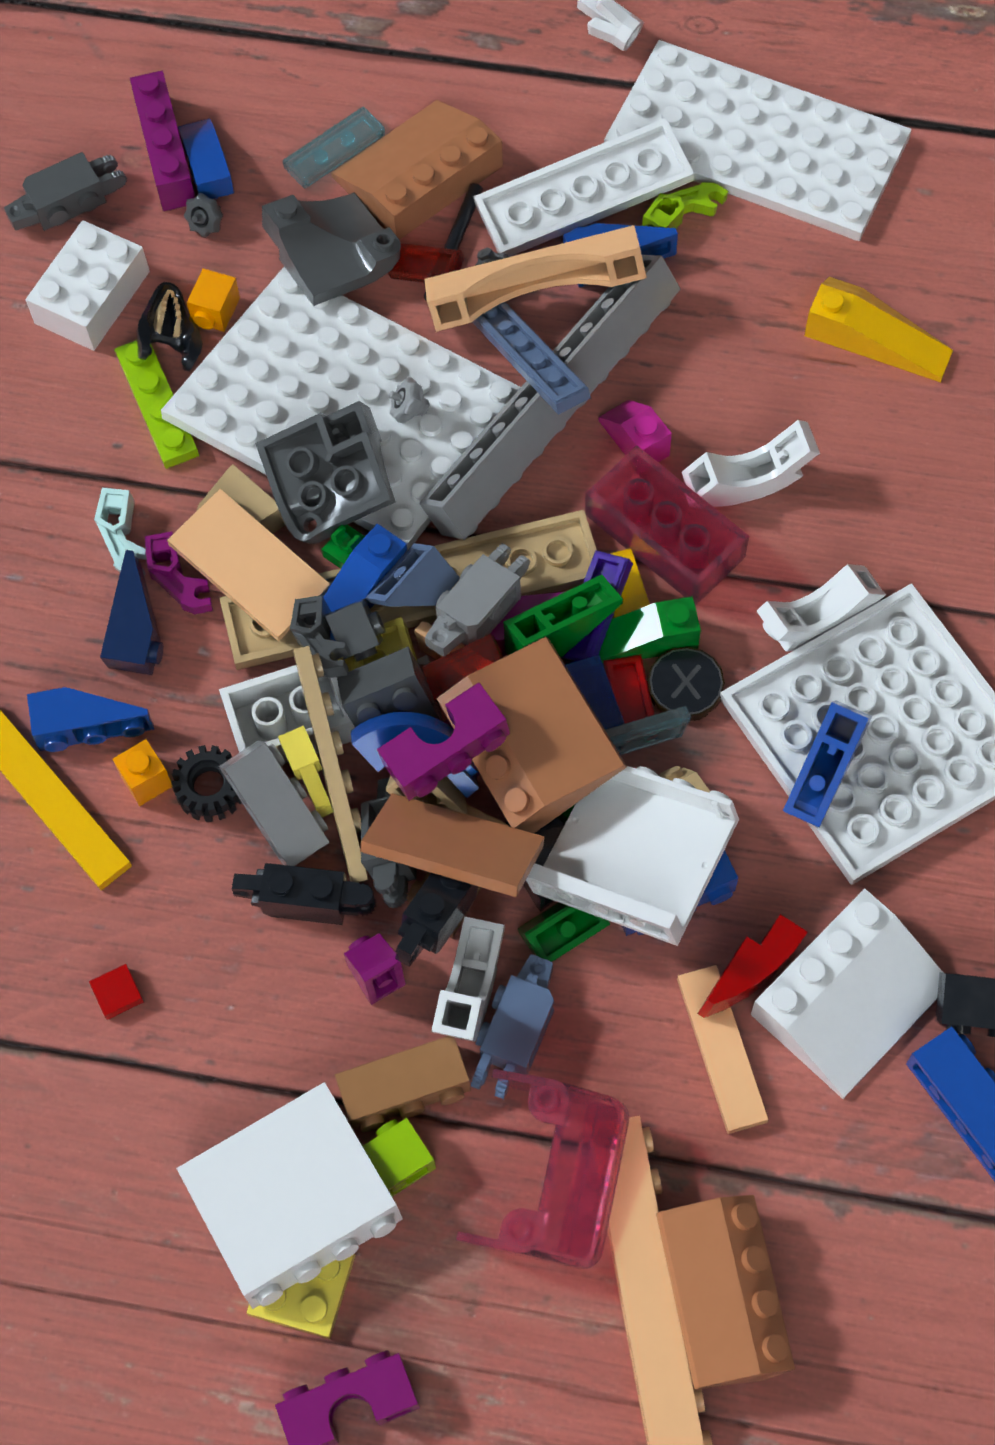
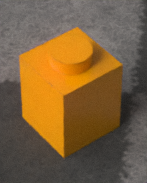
(213, 300)
(142, 772)

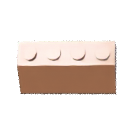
(725, 1292)

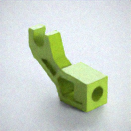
(688, 200)

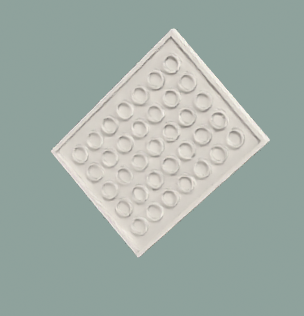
(307, 360)

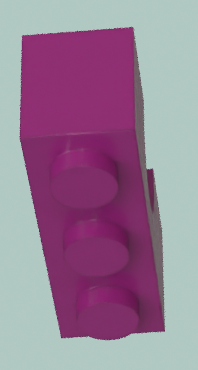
(421, 765)
(382, 1384)

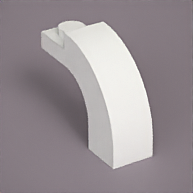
(755, 474)
(836, 601)
(470, 986)

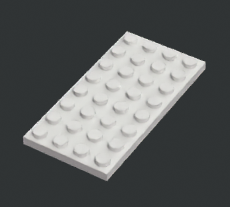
(767, 138)

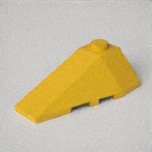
(869, 327)

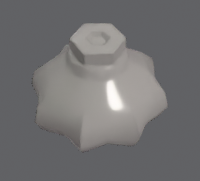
(408, 401)

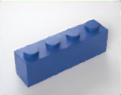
(960, 1090)

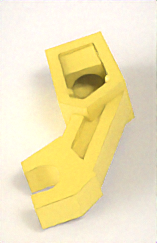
(306, 766)

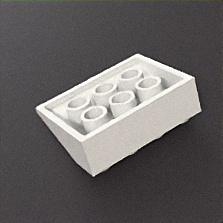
(850, 994)

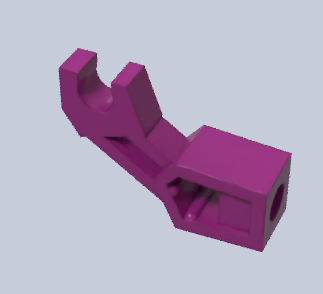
(170, 578)

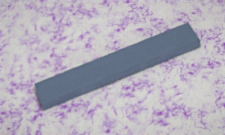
(532, 358)

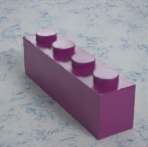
(162, 140)

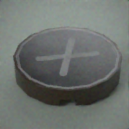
(686, 679)

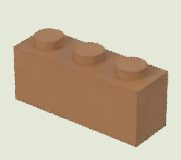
(403, 1084)

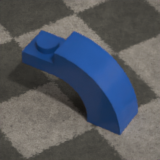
(381, 729)

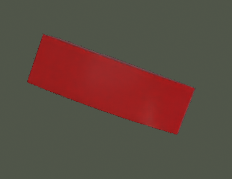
(753, 966)

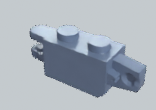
(518, 1023)

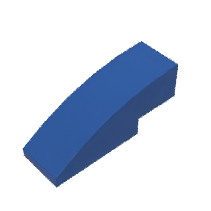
(206, 159)

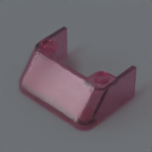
(578, 1177)

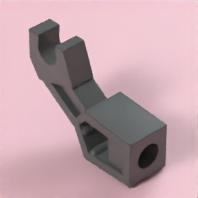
(311, 614)

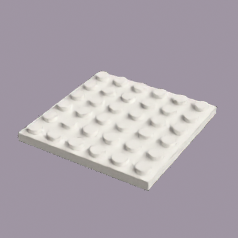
(928, 736)

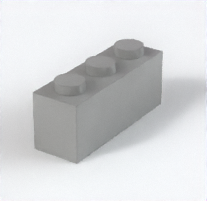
(275, 803)

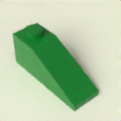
(563, 618)
(653, 630)

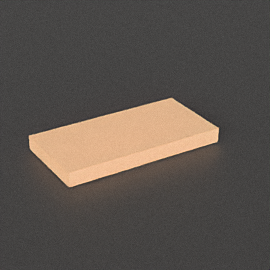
(247, 562)

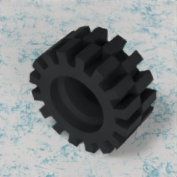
(185, 779)

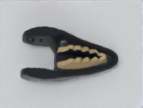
(169, 323)

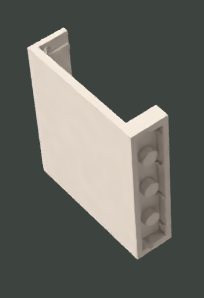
(639, 852)
(289, 1196)

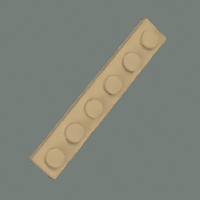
(328, 747)

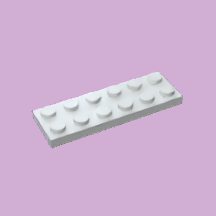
(584, 188)

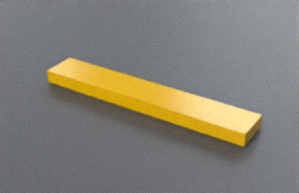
(59, 808)

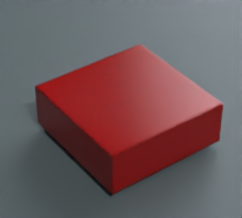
(116, 991)

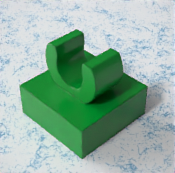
(341, 545)

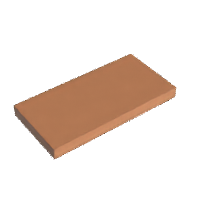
(453, 844)

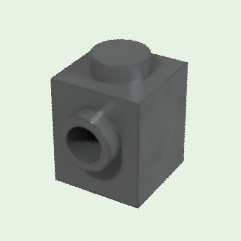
(357, 628)

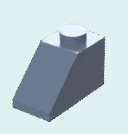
(415, 579)

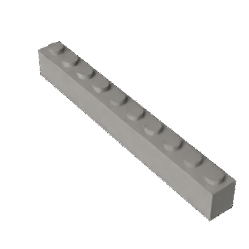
(528, 421)

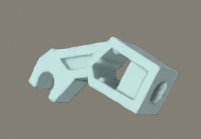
(119, 503)

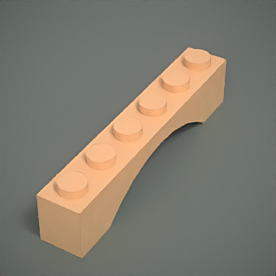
(596, 260)

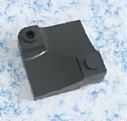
(330, 244)
(327, 471)

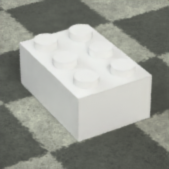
(88, 285)
(276, 705)

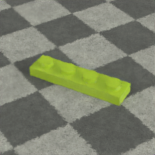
(151, 395)

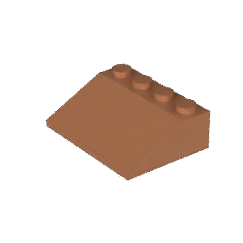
(421, 166)
(554, 741)

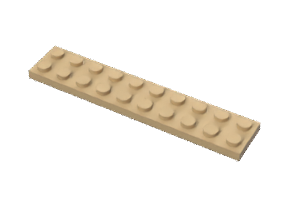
(558, 556)

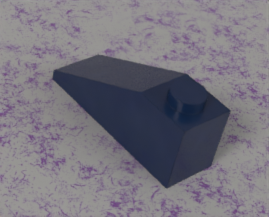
(132, 631)

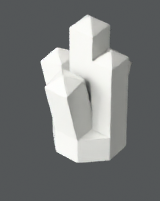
(611, 22)

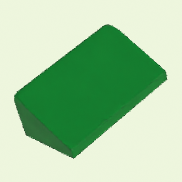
(559, 930)

